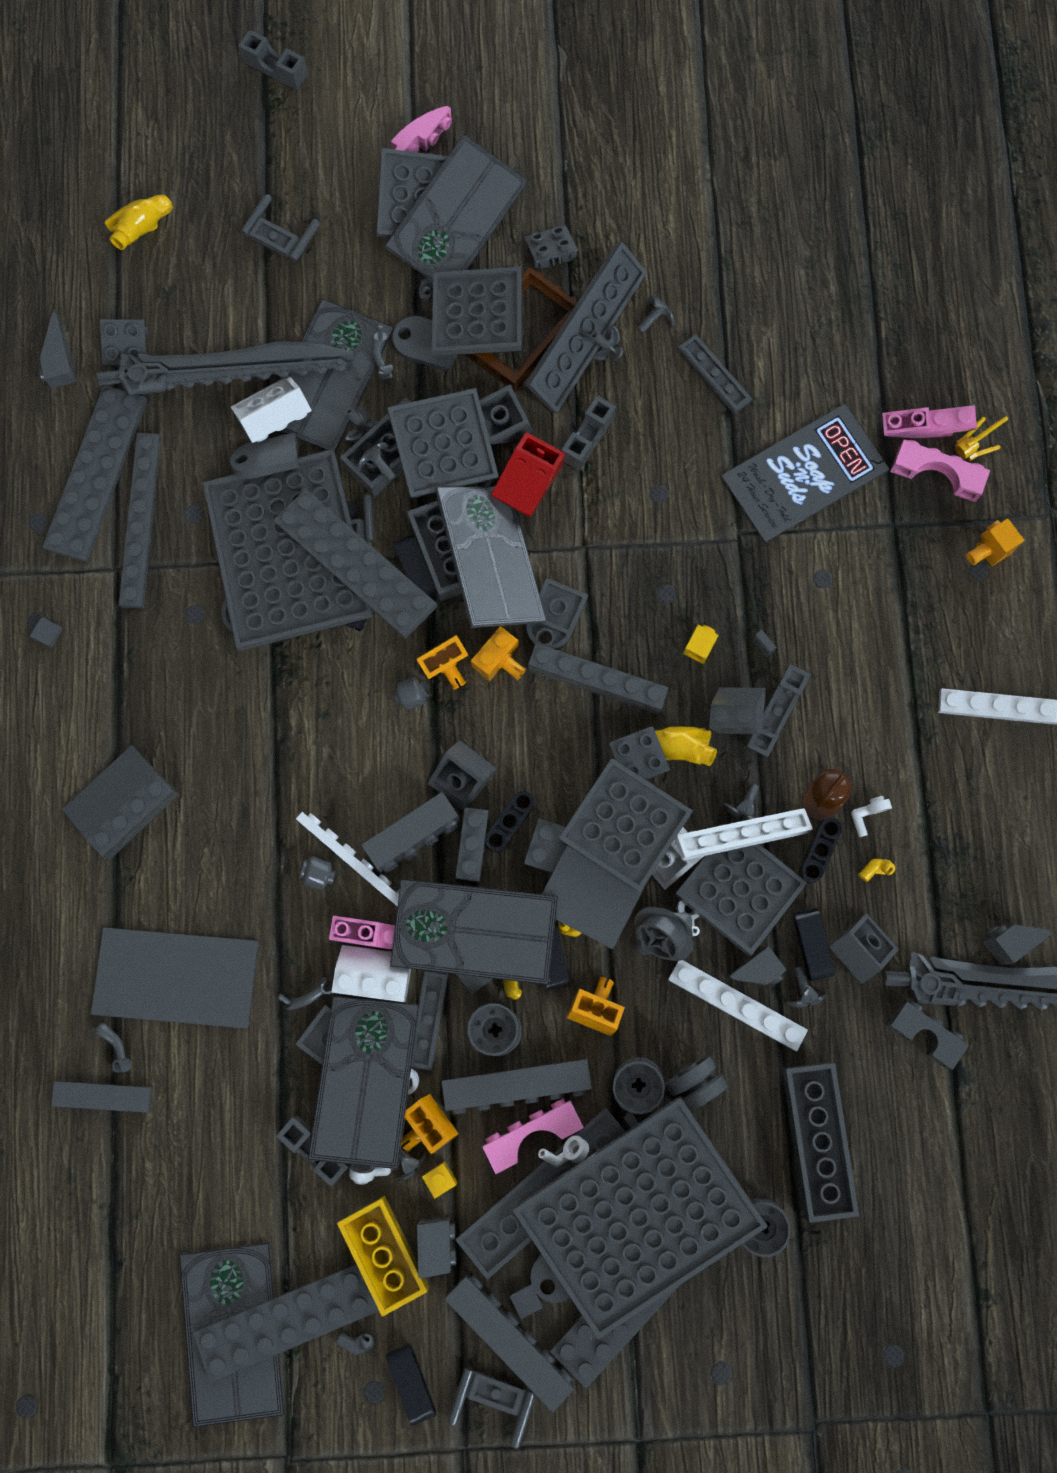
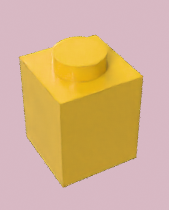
(701, 643)
(439, 1179)

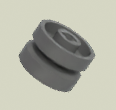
(694, 1081)

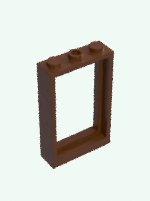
(501, 370)

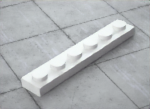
(997, 706)
(743, 834)
(347, 854)
(738, 1005)

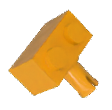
(996, 543)
(497, 655)
(444, 659)
(595, 1009)
(428, 1125)

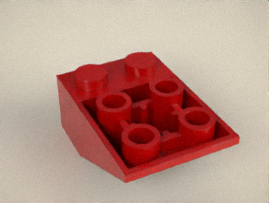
(528, 474)

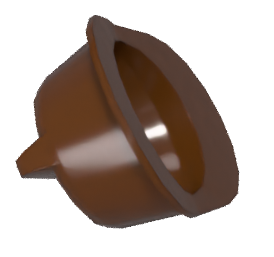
(827, 794)

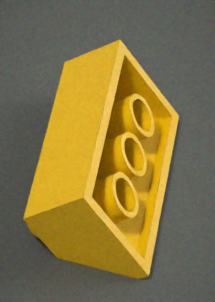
(383, 1255)

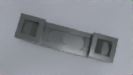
(779, 709)

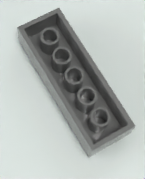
(820, 1142)

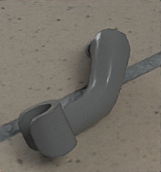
(378, 343)
(295, 1003)
(122, 1063)

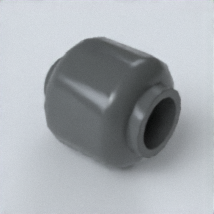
(411, 692)
(316, 873)

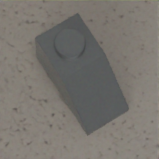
(760, 969)

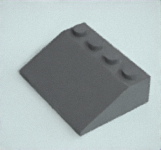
(120, 803)

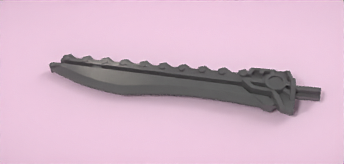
(162, 372)
(945, 989)

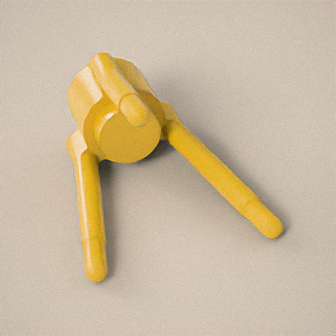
(967, 447)

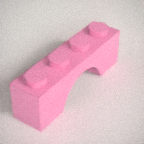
(966, 478)
(503, 1149)

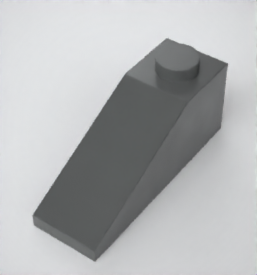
(56, 357)

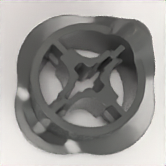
(663, 933)

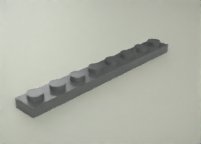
(140, 521)

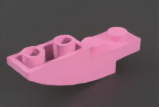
(423, 131)
(929, 424)
(362, 932)

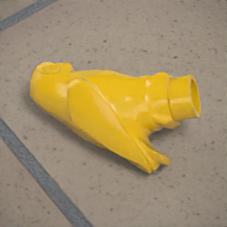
(137, 219)
(687, 744)

